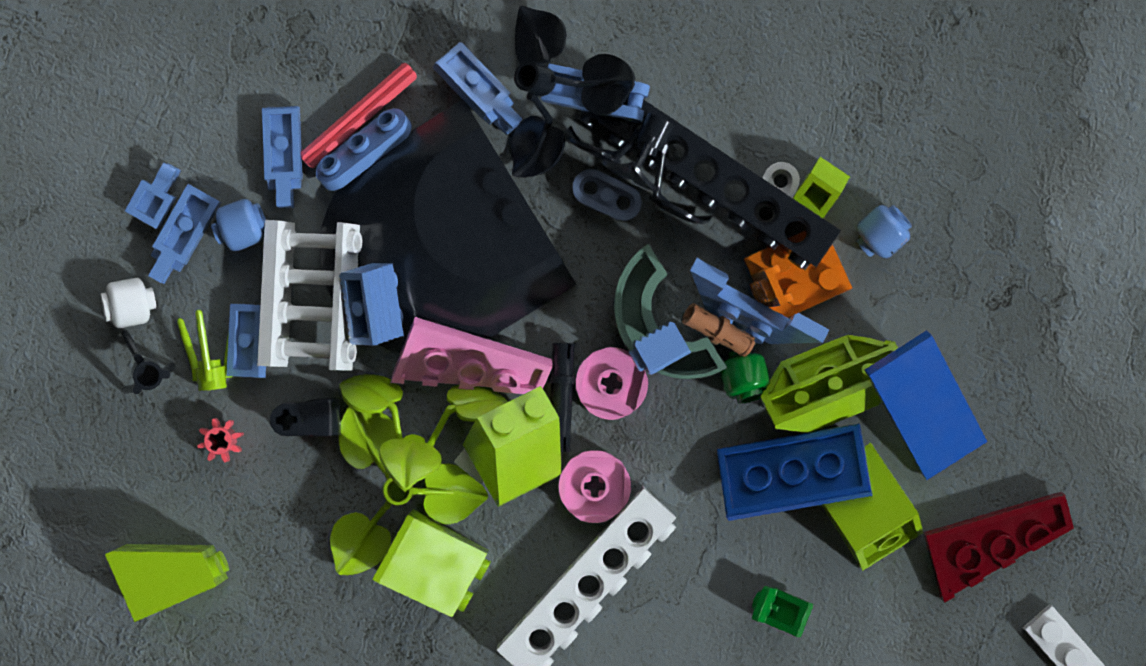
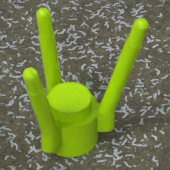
(208, 372)

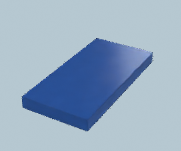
(926, 405)
(794, 472)

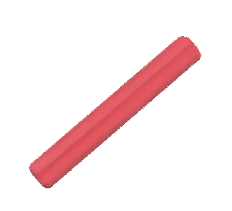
(358, 115)

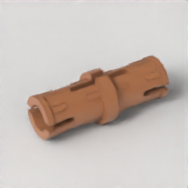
(718, 330)

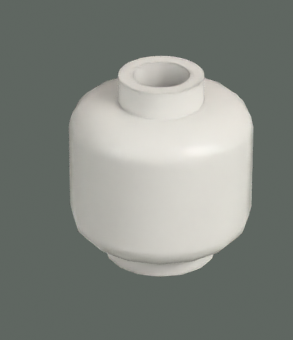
(127, 302)

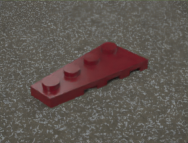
(980, 545)

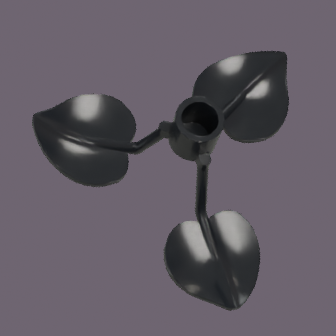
(605, 89)
(651, 139)

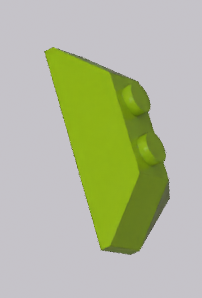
(824, 384)

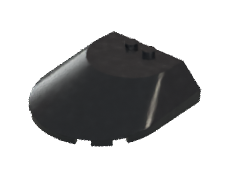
(452, 229)

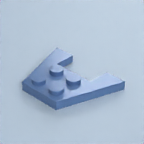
(750, 314)

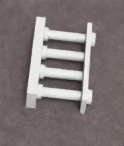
(276, 290)

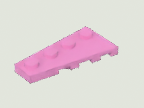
(456, 357)

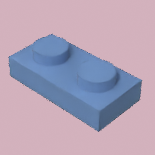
(244, 342)

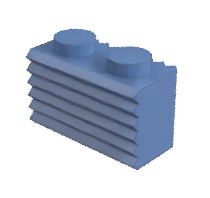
(372, 304)
(659, 348)

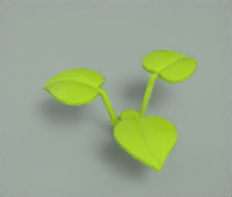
(409, 457)
(449, 493)

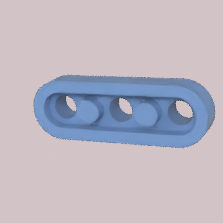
(363, 149)

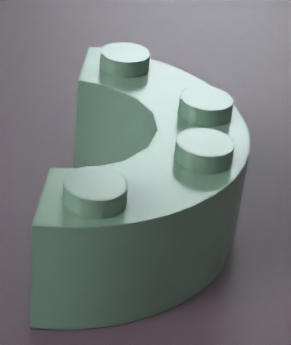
(634, 317)

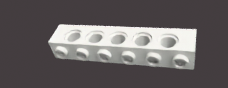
(642, 507)

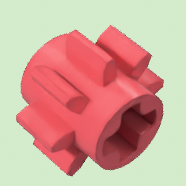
(230, 437)

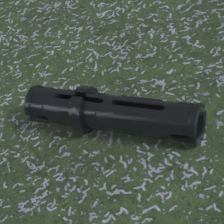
(562, 388)

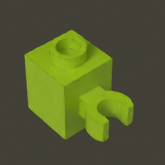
(821, 187)

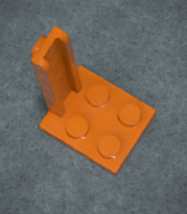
(790, 288)

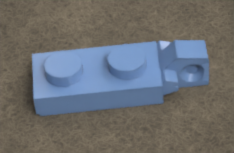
(478, 87)
(282, 152)
(182, 232)

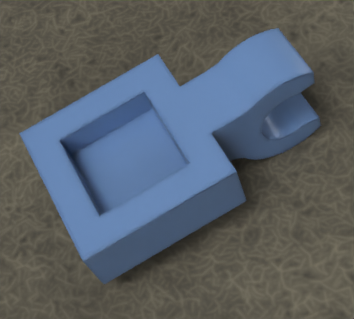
(151, 200)

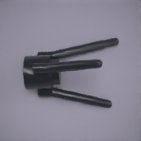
(145, 371)

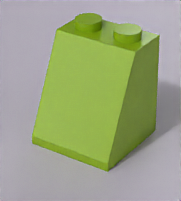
(516, 446)
(879, 522)
(432, 564)
(164, 575)

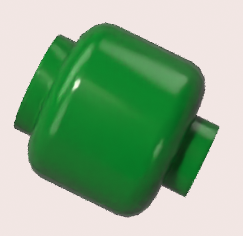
(745, 377)

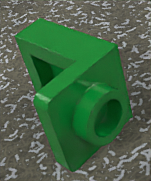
(781, 610)

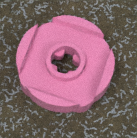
(593, 393)
(579, 500)

